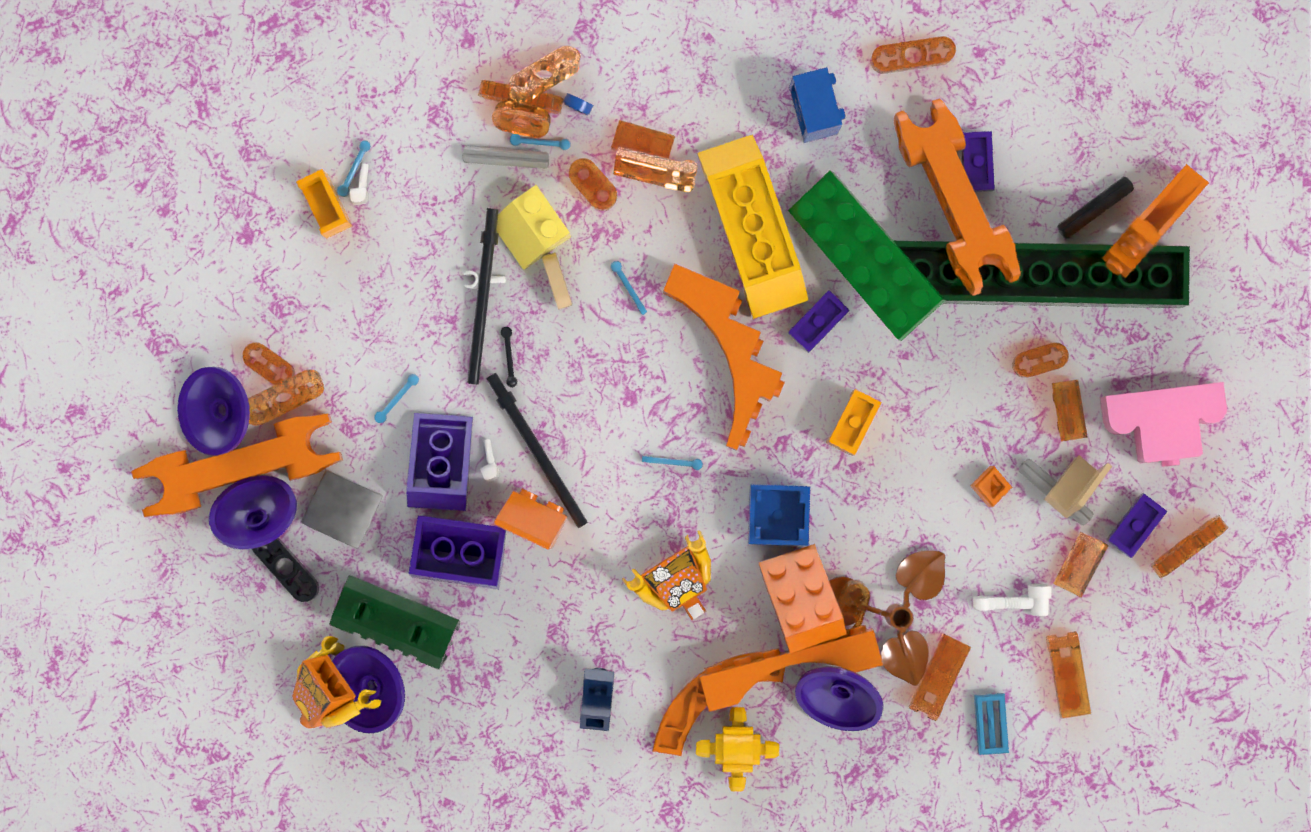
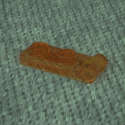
(655, 169)
(1068, 675)
(940, 676)

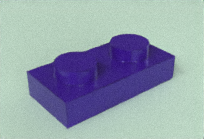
(978, 160)
(818, 321)
(1136, 525)

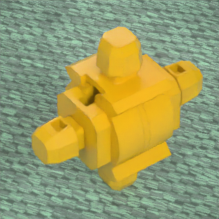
(737, 749)

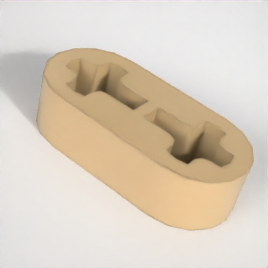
(557, 281)

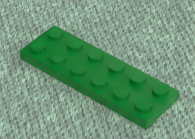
(866, 255)

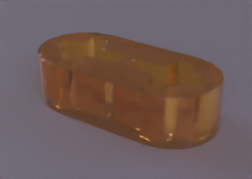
(1038, 353)
(272, 357)

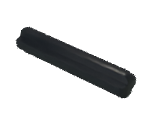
(1095, 207)

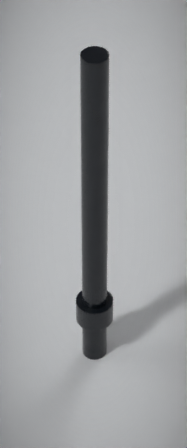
(489, 239)
(507, 401)

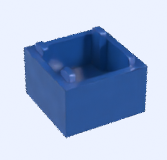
(816, 104)
(779, 515)

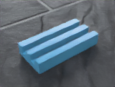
(989, 698)

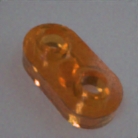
(522, 119)
(593, 185)

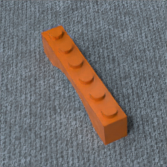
(728, 685)

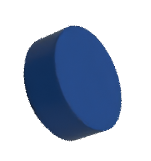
(578, 104)

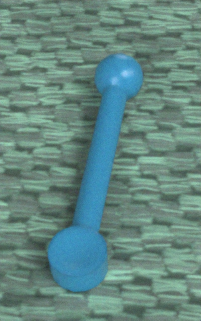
(516, 140)
(343, 190)
(616, 267)
(381, 417)
(696, 464)

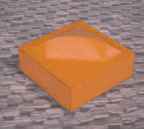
(991, 486)

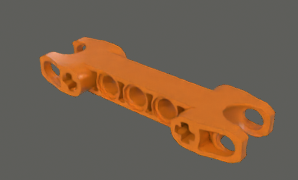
(975, 239)
(185, 480)

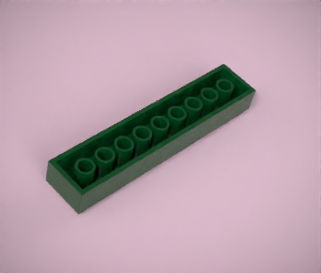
(1062, 277)

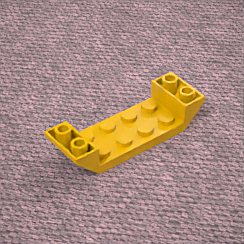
(754, 226)

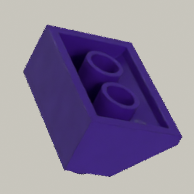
(458, 552)

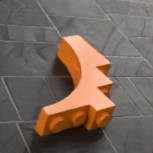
(1154, 221)
(713, 305)

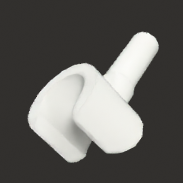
(360, 195)
(494, 279)
(491, 471)

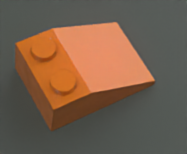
(532, 519)

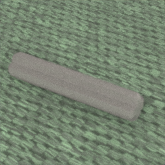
(505, 157)
(1045, 483)

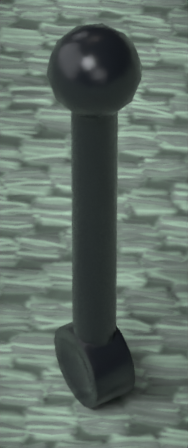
(506, 333)

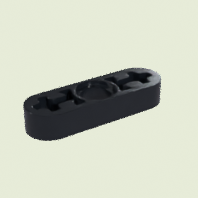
(283, 579)

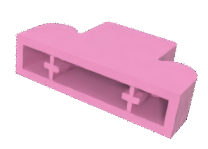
(1165, 419)

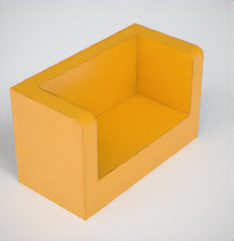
(324, 203)
(854, 422)

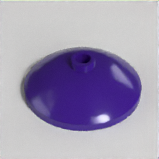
(213, 410)
(252, 512)
(360, 669)
(839, 698)

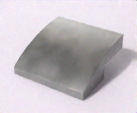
(341, 509)

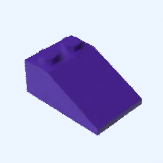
(439, 462)

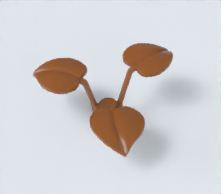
(908, 653)

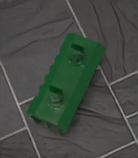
(394, 622)

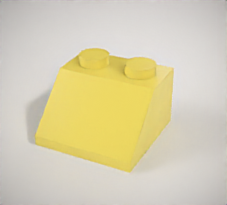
(531, 227)

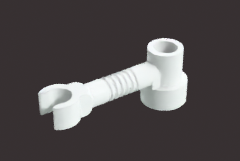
(1036, 600)

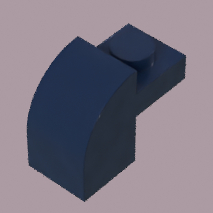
(597, 699)

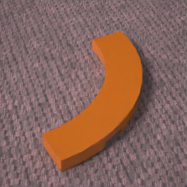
(688, 706)

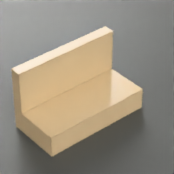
(1075, 486)

